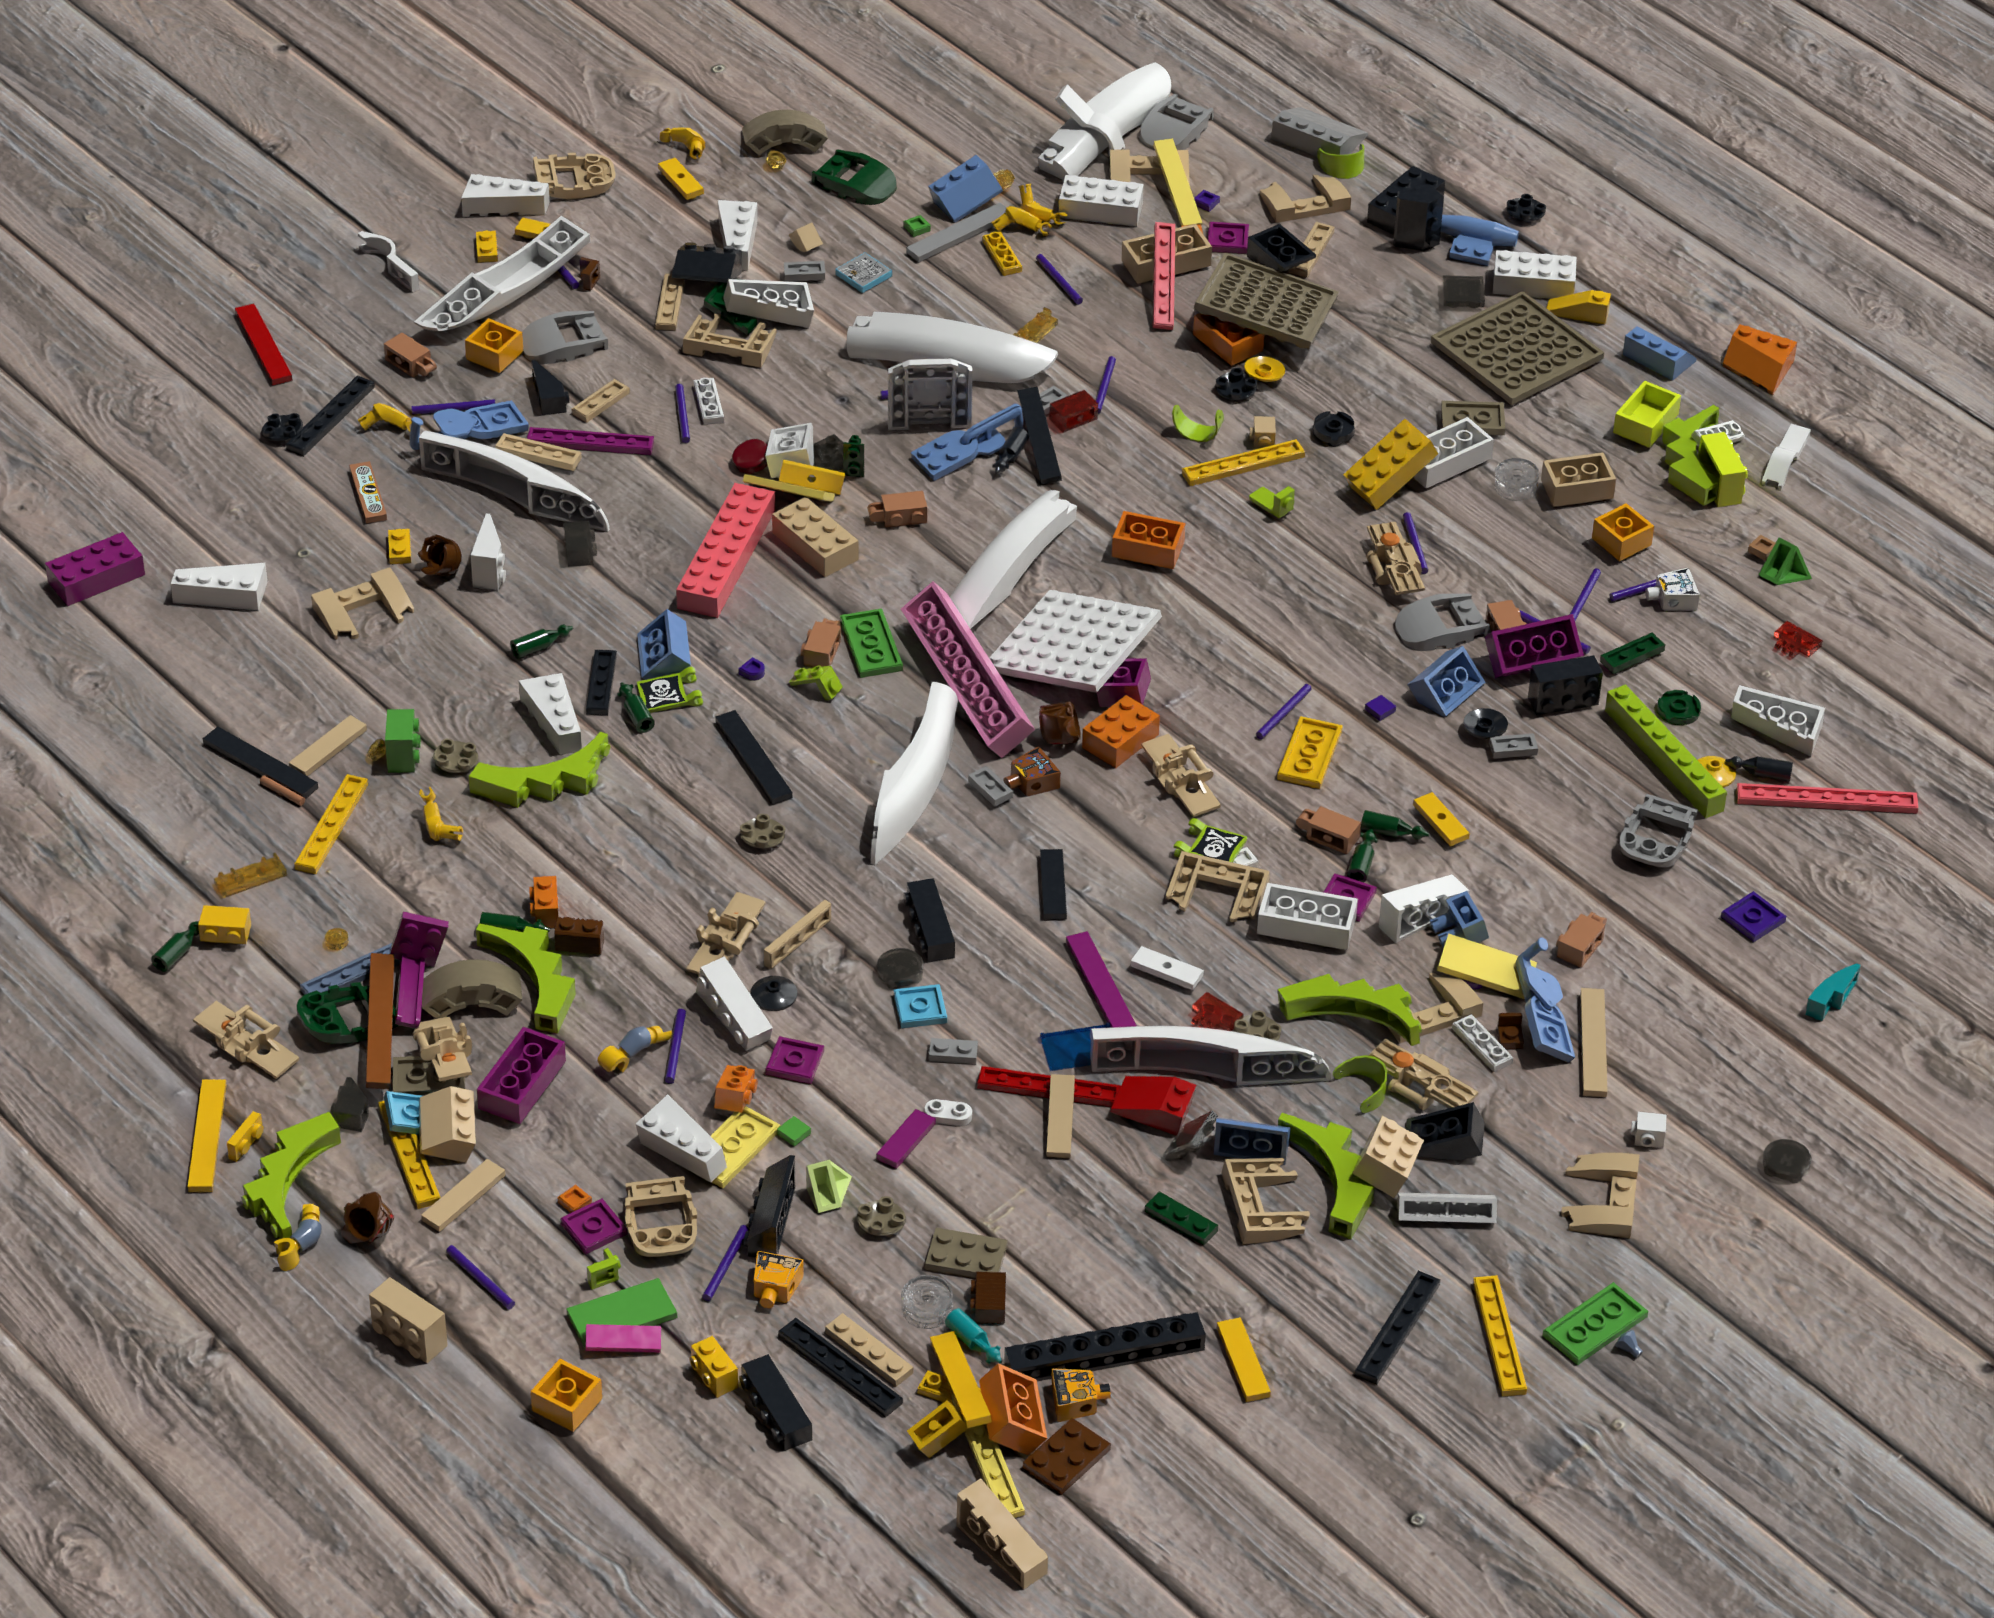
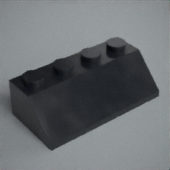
(771, 1208)

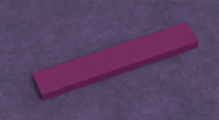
(593, 440)
(1099, 980)

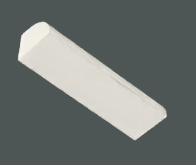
(1447, 1207)

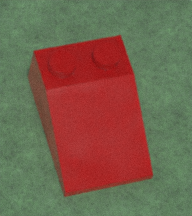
(1155, 1101)

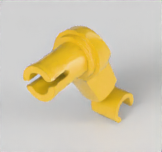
(688, 136)
(1043, 213)
(1021, 217)
(386, 413)
(433, 822)

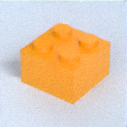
(494, 345)
(1622, 532)
(566, 1395)

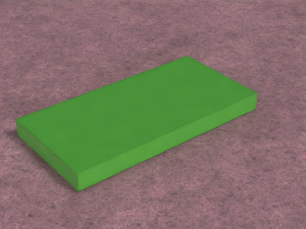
(871, 643)
(637, 1305)
(1595, 1323)

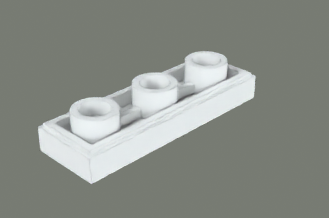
(708, 401)
(1731, 429)
(1167, 968)
(1482, 1043)

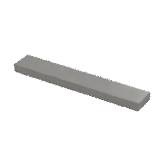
(955, 234)

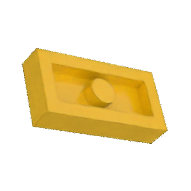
(486, 246)
(399, 546)
(244, 1136)

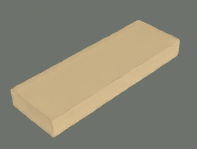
(600, 400)

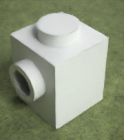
(1649, 1129)

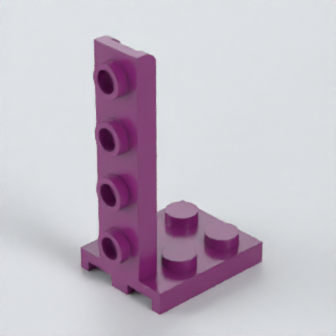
(415, 945)

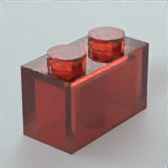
(1073, 411)

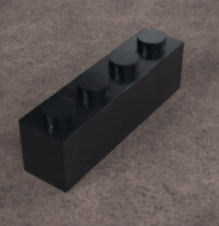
(930, 920)
(776, 1402)

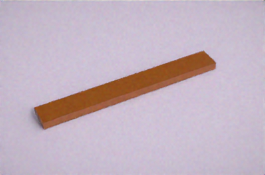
(380, 1021)

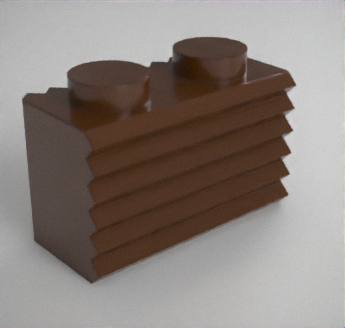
(579, 935)
(990, 1297)

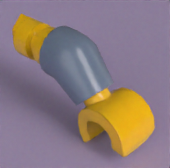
(631, 1044)
(304, 1237)

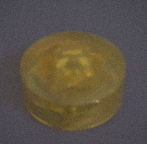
(776, 160)
(377, 750)
(336, 939)

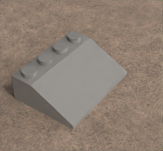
(1311, 131)

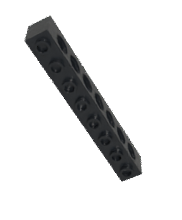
(1109, 1347)

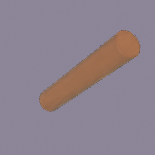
(287, 793)

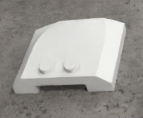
(929, 393)

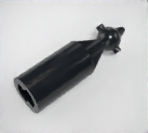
(1011, 449)
(1763, 767)

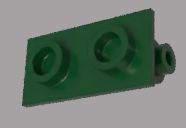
(853, 457)

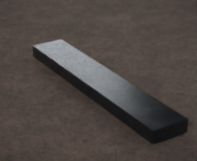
(330, 415)
(1039, 435)
(753, 757)
(259, 762)
(1397, 1327)
(840, 1367)

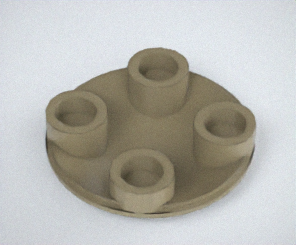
(455, 756)
(762, 832)
(1258, 1025)
(881, 1217)

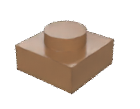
(1761, 547)

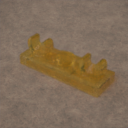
(1038, 327)
(250, 876)

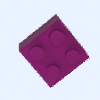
(1129, 679)

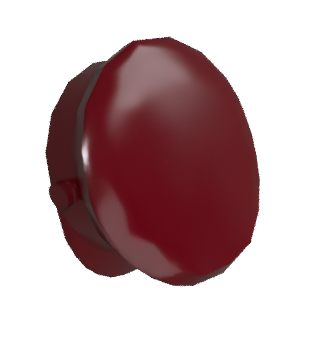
(750, 456)

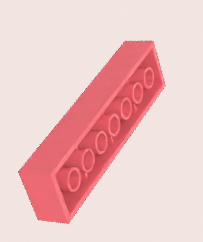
(725, 550)

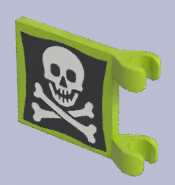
(668, 691)
(1212, 842)

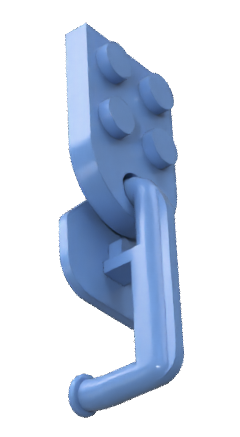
(477, 422)
(962, 447)
(1541, 996)

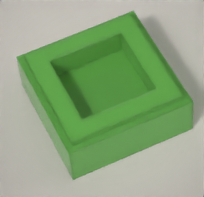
(917, 226)
(794, 1131)

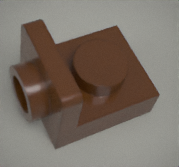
(589, 272)
(1510, 1030)

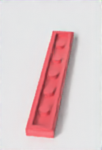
(1164, 275)

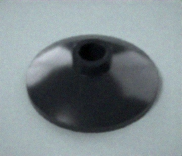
(1485, 723)
(774, 993)

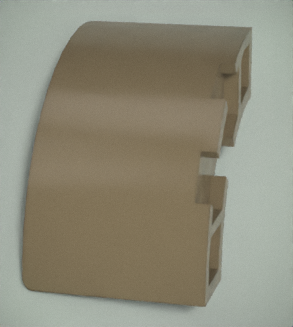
(784, 126)
(471, 983)

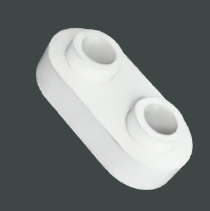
(949, 1112)

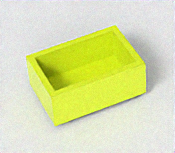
(1645, 413)
(1724, 463)

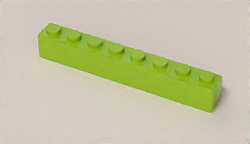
(1665, 751)

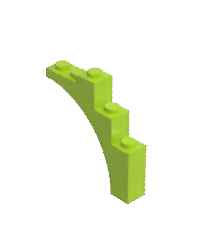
(1685, 467)
(544, 781)
(543, 967)
(1356, 998)
(295, 1149)
(1331, 1149)

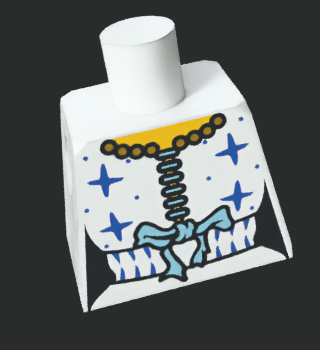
(1675, 591)

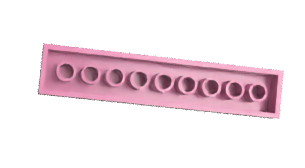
(967, 669)

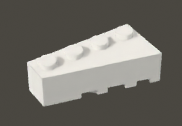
(680, 1139)

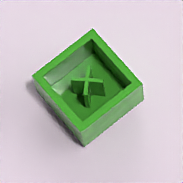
(402, 740)

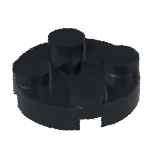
(1326, 428)

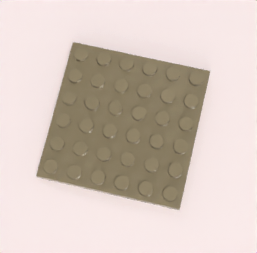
(1266, 300)
(1517, 347)

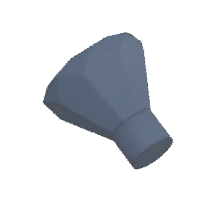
(1628, 1343)

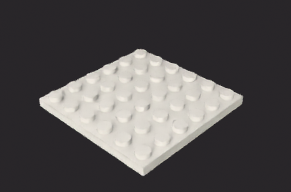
(1073, 640)

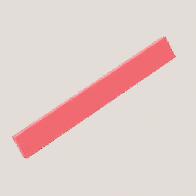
(1827, 798)

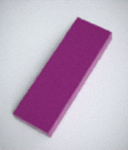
(906, 1138)

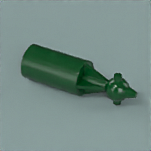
(537, 640)
(636, 709)
(1390, 825)
(1362, 857)
(509, 922)
(174, 948)

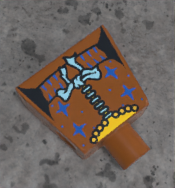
(1033, 773)

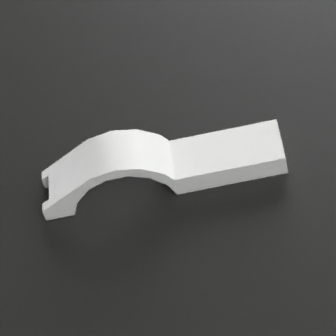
(1088, 118)
(396, 266)
(1784, 454)

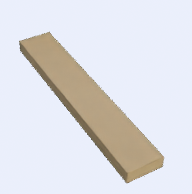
(1593, 1042)

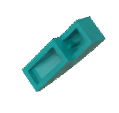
(1832, 992)

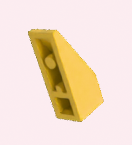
(1582, 306)

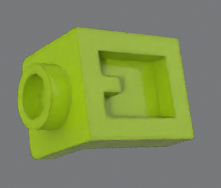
(603, 1271)

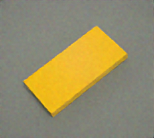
(1309, 752)

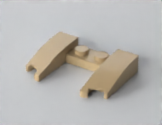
(1123, 165)
(1333, 199)
(702, 338)
(383, 586)
(1196, 867)
(1460, 1002)
(1604, 1219)
(1254, 1224)

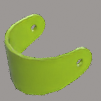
(1342, 165)
(1193, 430)
(1369, 1067)

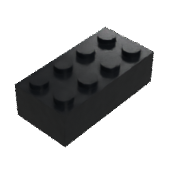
(1383, 207)

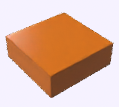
(574, 1199)

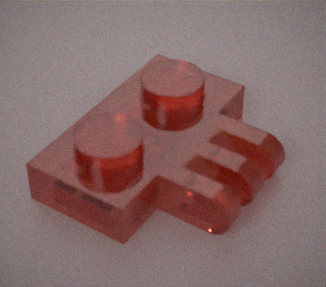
(1796, 640)
(1214, 1013)

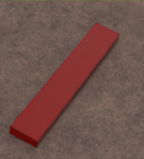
(263, 344)
(1039, 1086)

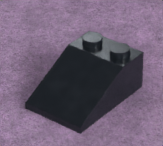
(1278, 249)
(1450, 1132)

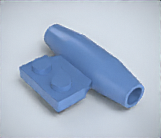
(1476, 237)

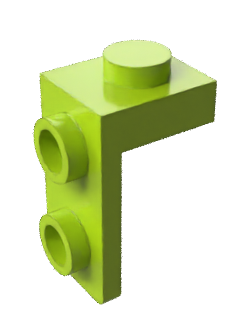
(1276, 504)
(823, 677)

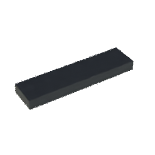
(601, 682)
(1053, 884)

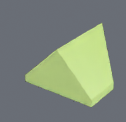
(826, 1185)

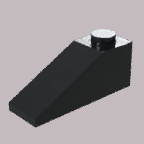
(549, 391)

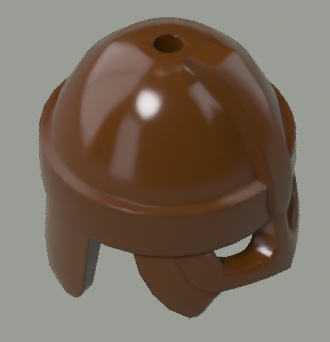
(442, 556)

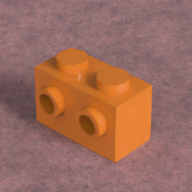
(545, 900)
(735, 1088)

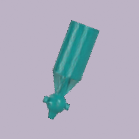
(972, 1335)

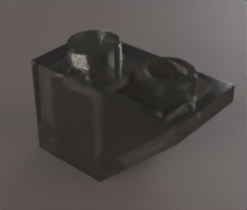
(351, 1107)

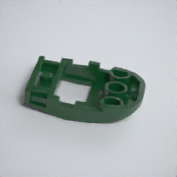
(869, 186)
(323, 1019)

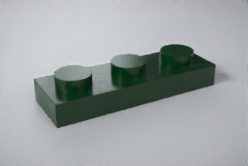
(1632, 653)
(1181, 1218)

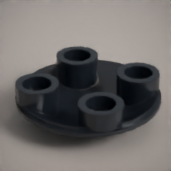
(1526, 208)
(1236, 385)
(282, 426)

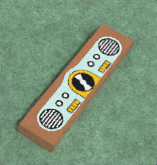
(368, 492)

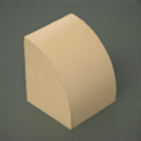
(805, 238)

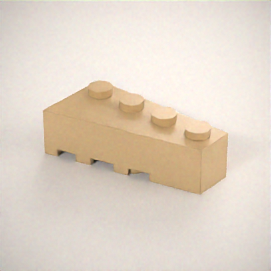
(999, 1534)

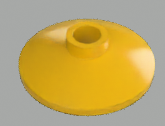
(1264, 368)
(1719, 769)

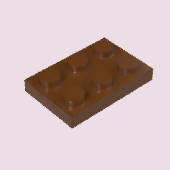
(1066, 1456)

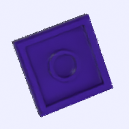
(1753, 916)

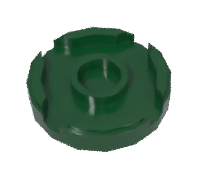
(1679, 707)

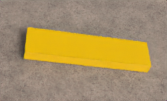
(1243, 1359)

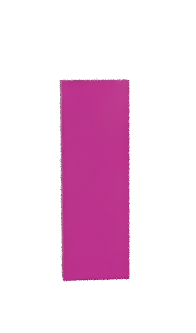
(622, 1338)

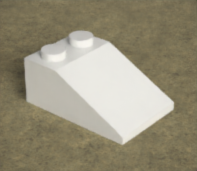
(790, 444)
(487, 558)

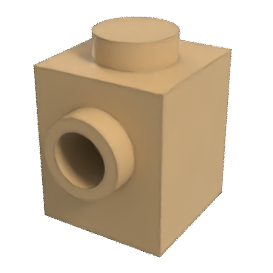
(1263, 432)

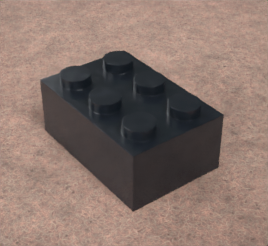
(1565, 685)

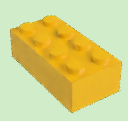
(1390, 464)

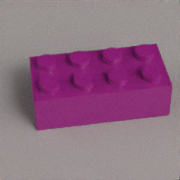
(95, 569)
(1535, 643)
(521, 1075)

